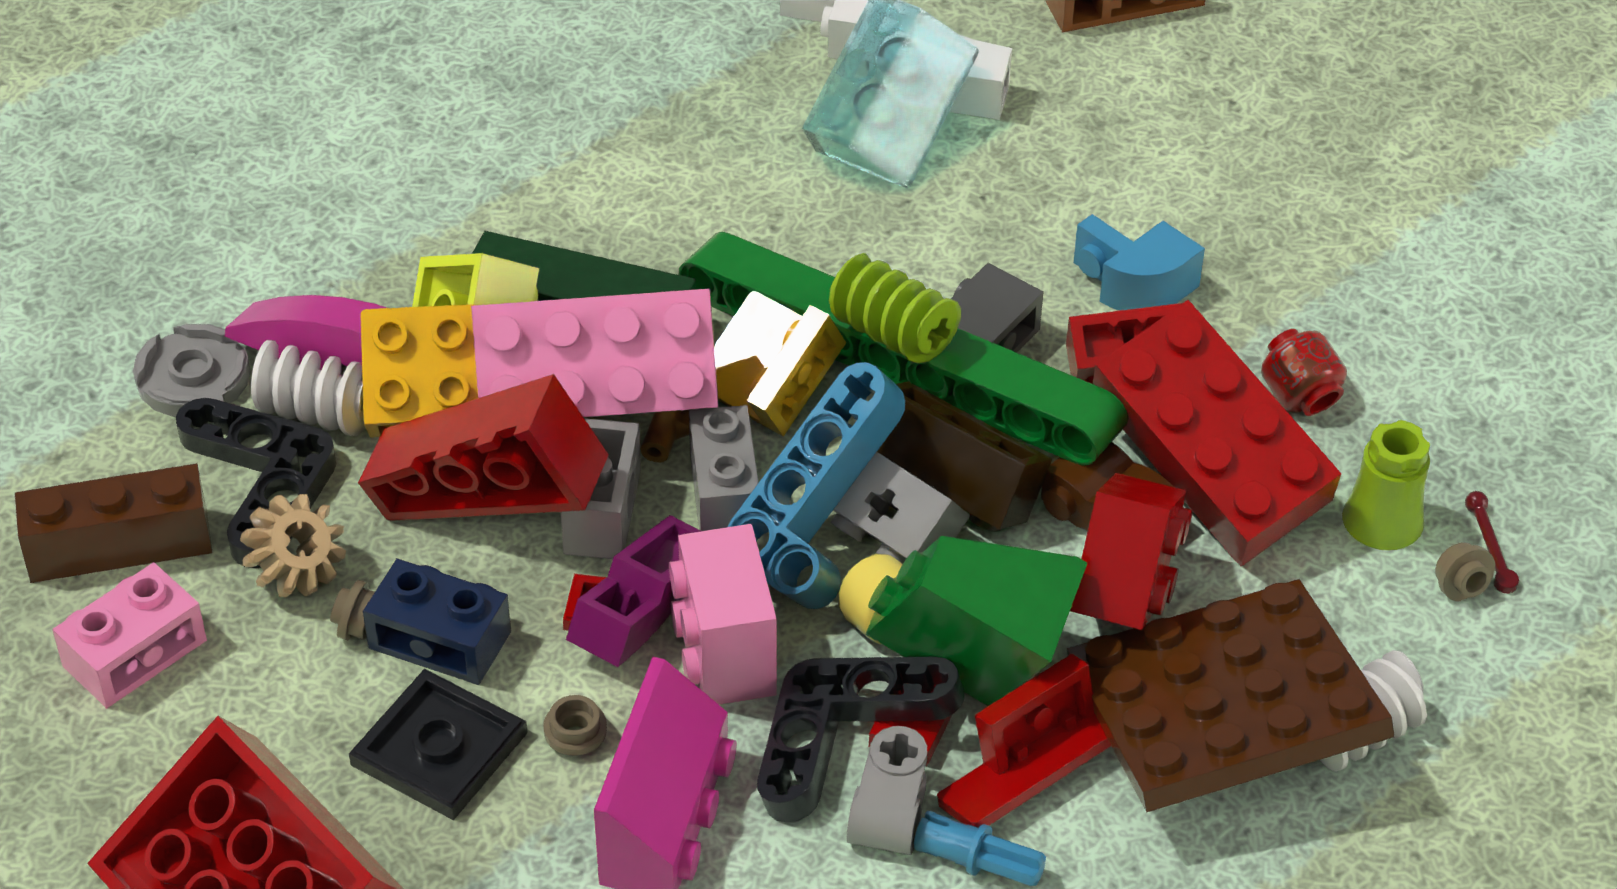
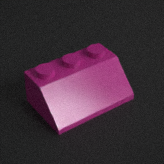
(662, 784)

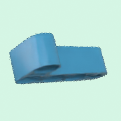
(825, 479)

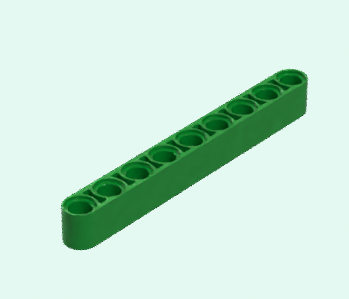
(970, 373)

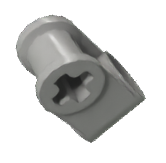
(890, 792)

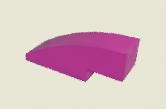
(305, 321)

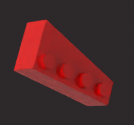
(488, 458)

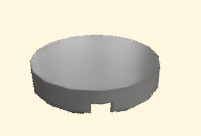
(170, 386)

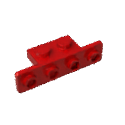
(1028, 744)

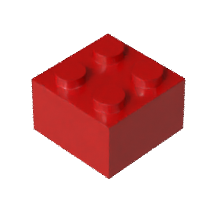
(1130, 550)

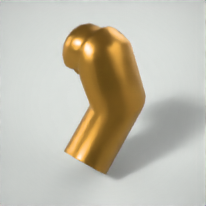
(662, 433)

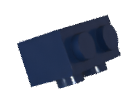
(437, 621)

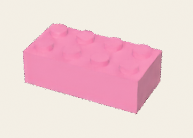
(604, 350)

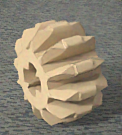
(273, 535)

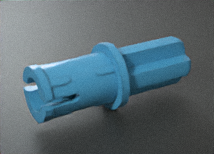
(978, 849)

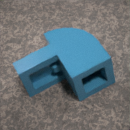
(1142, 273)

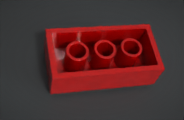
(1217, 433)

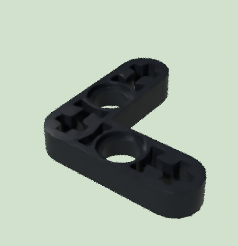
(276, 459)
(826, 691)

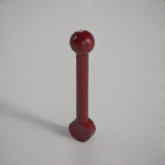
(1505, 579)

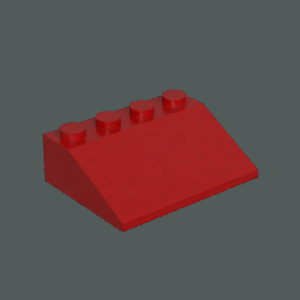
(234, 822)

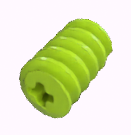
(893, 308)

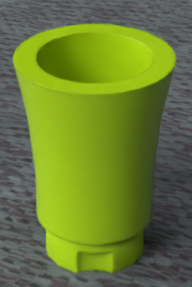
(1390, 488)

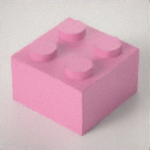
(725, 614)

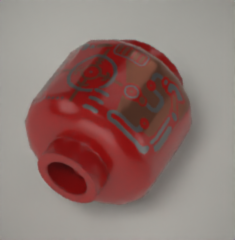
(1304, 371)

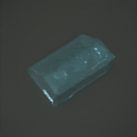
(890, 91)

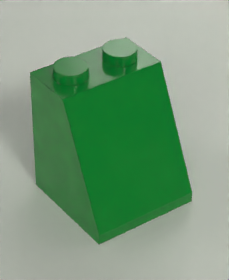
(980, 607)

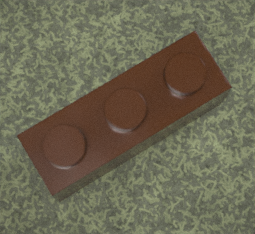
(112, 523)

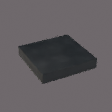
(438, 744)

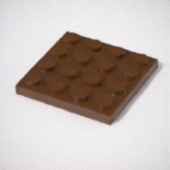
(1229, 695)

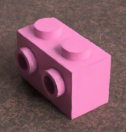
(129, 634)

